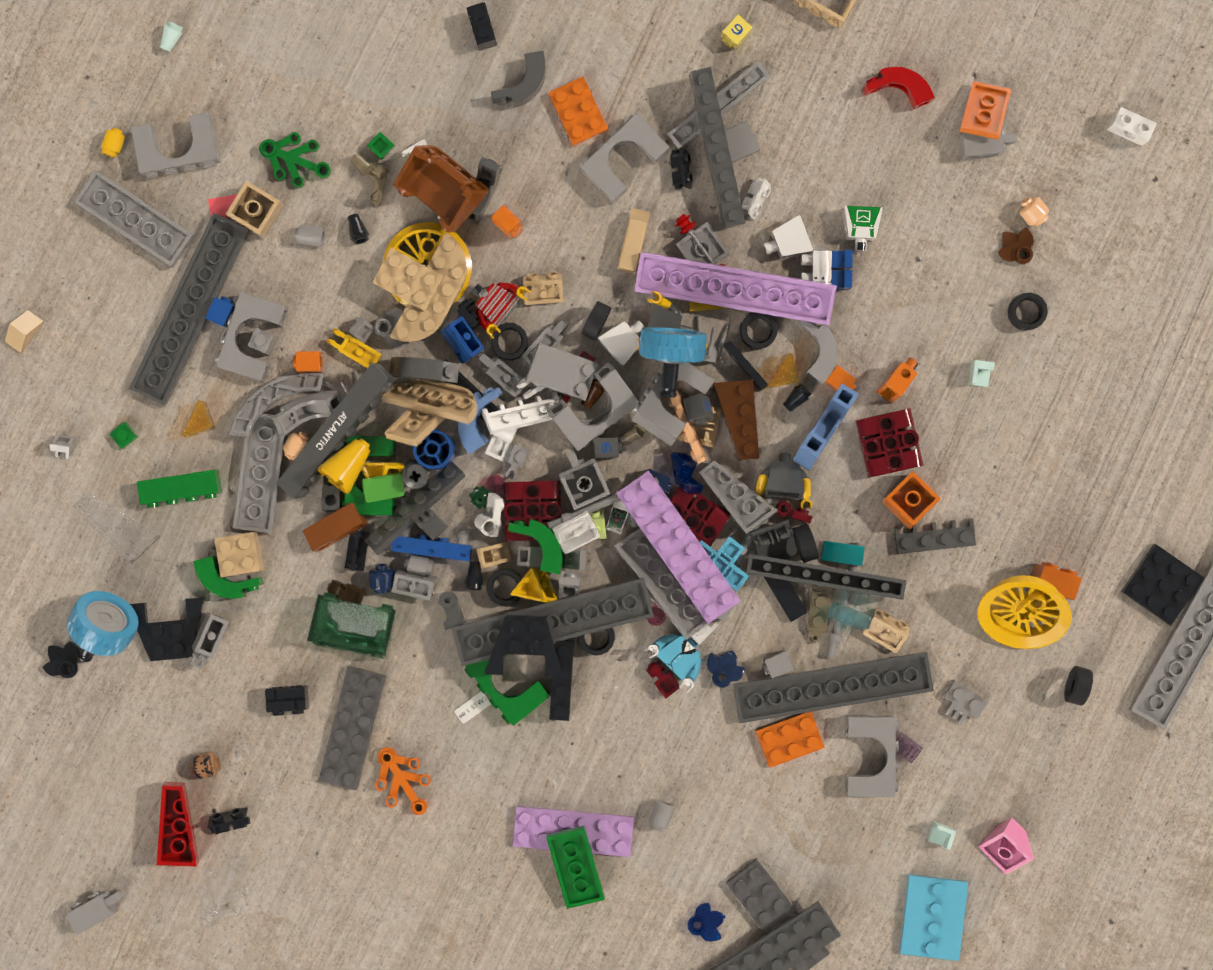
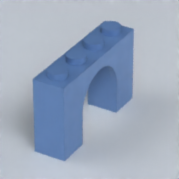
(825, 427)

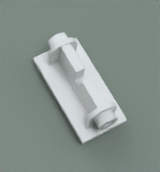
(760, 190)

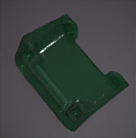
(352, 626)

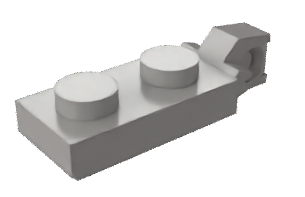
(550, 336)
(502, 374)

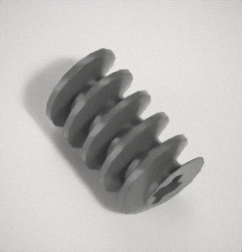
(409, 479)

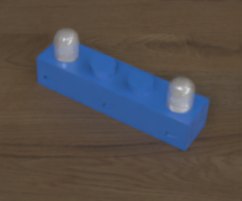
(441, 548)

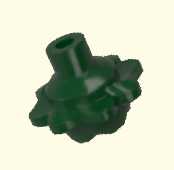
(479, 497)

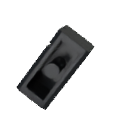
(481, 26)
(287, 699)

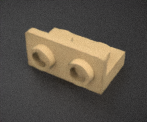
(543, 288)
(887, 630)

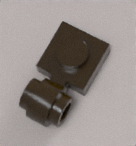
(350, 594)

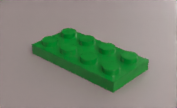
(575, 867)

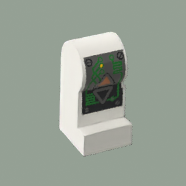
(617, 517)

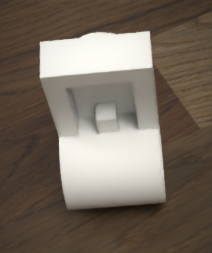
(499, 444)
(493, 513)

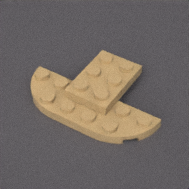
(426, 289)
(428, 406)

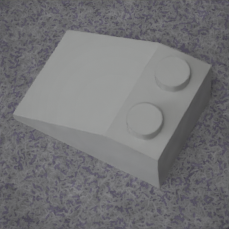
(561, 372)

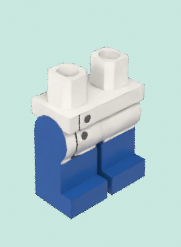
(826, 267)

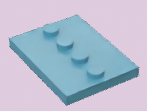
(933, 917)

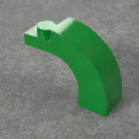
(552, 551)
(209, 575)

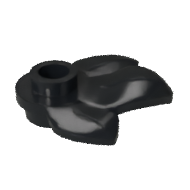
(60, 658)

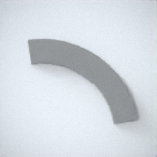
(270, 394)

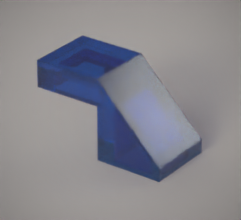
(683, 469)

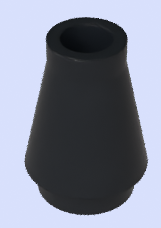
(358, 231)
(797, 397)
(474, 576)

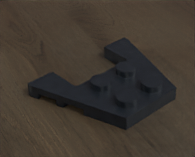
(524, 637)
(169, 638)

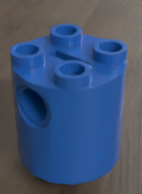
(439, 459)

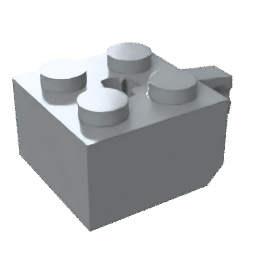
(572, 479)

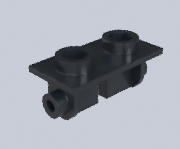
(681, 160)
(356, 551)
(220, 822)

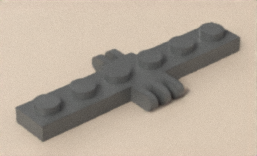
(415, 508)

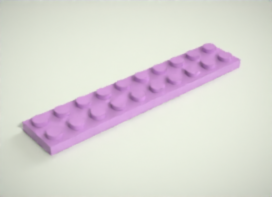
(735, 288)

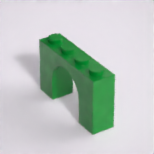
(379, 447)
(513, 707)

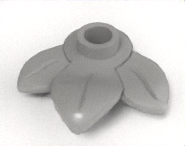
(391, 319)

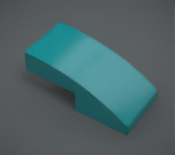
(843, 553)

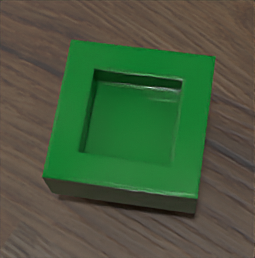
(380, 145)
(123, 435)

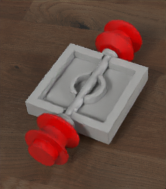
(701, 244)

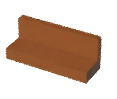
(334, 527)

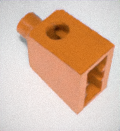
(898, 380)

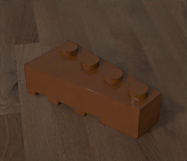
(739, 414)

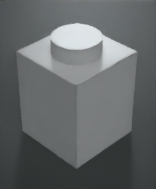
(262, 341)
(777, 664)

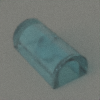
(849, 616)

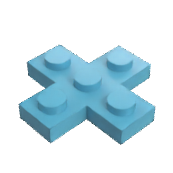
(725, 560)

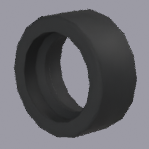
(1039, 301)
(596, 320)
(524, 341)
(758, 345)
(805, 543)
(490, 586)
(598, 651)
(1078, 685)

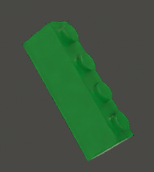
(179, 487)

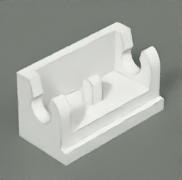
(576, 532)

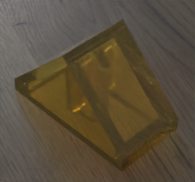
(785, 374)
(199, 421)

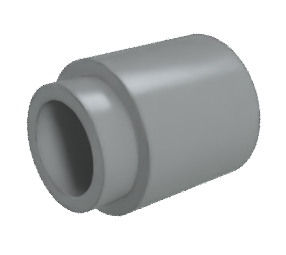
(419, 565)

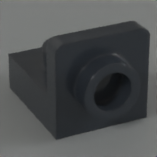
(470, 317)

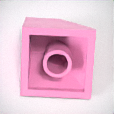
(1007, 846)

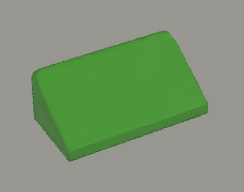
(383, 487)

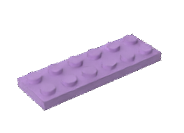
(606, 832)

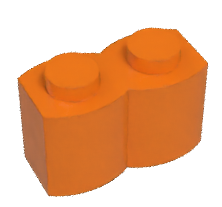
(507, 222)

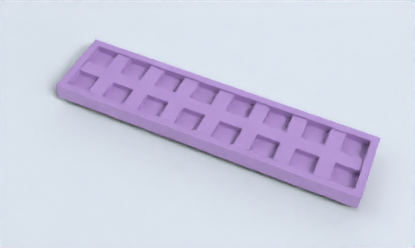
(678, 547)

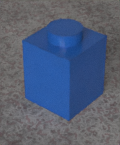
(220, 311)

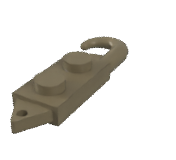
(818, 610)

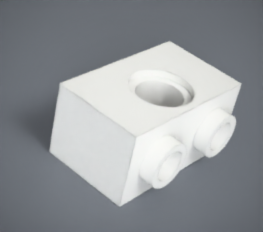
(1131, 126)

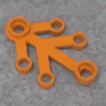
(400, 778)

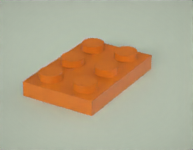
(985, 110)
(578, 111)
(789, 739)

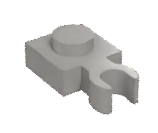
(515, 458)

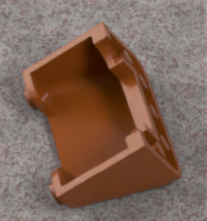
(441, 185)

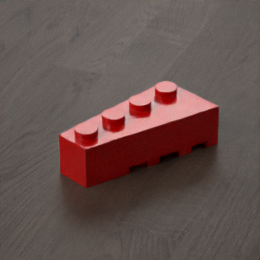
(176, 830)

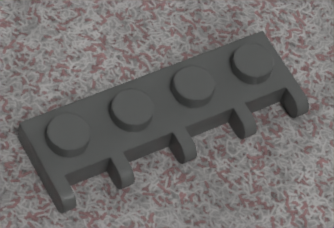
(935, 538)

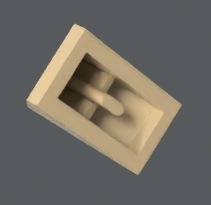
(23, 330)
(494, 554)

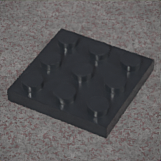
(1162, 584)

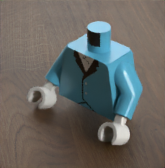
(678, 656)

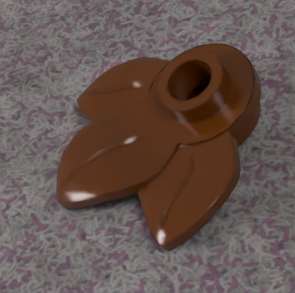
(1015, 244)

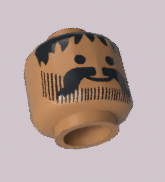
(205, 765)

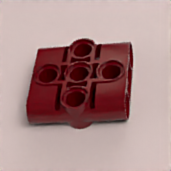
(872, 426)
(518, 491)
(715, 520)

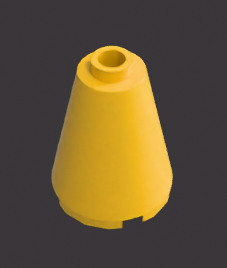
(345, 465)

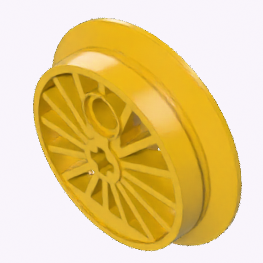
(427, 228)
(1035, 606)

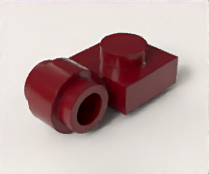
(800, 514)
(665, 683)

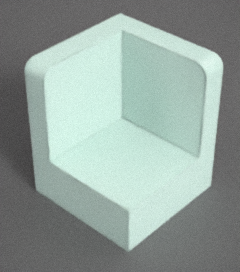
(980, 373)
(941, 835)

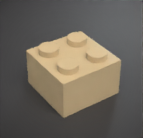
(254, 209)
(239, 554)

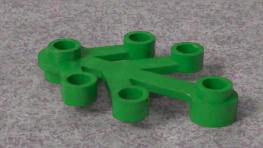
(292, 158)

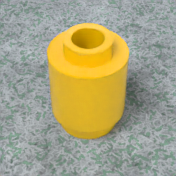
(112, 142)

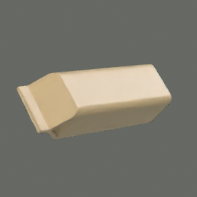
(633, 241)

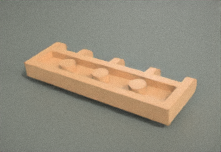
(689, 434)

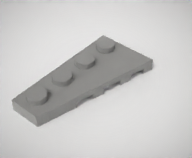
(741, 502)

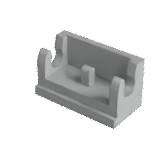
(413, 585)

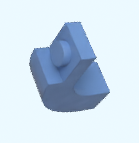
(471, 434)

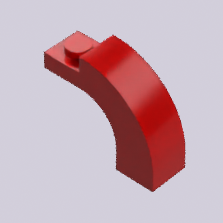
(904, 79)

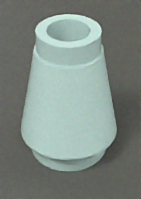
(170, 35)

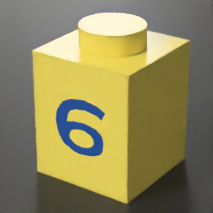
(736, 32)

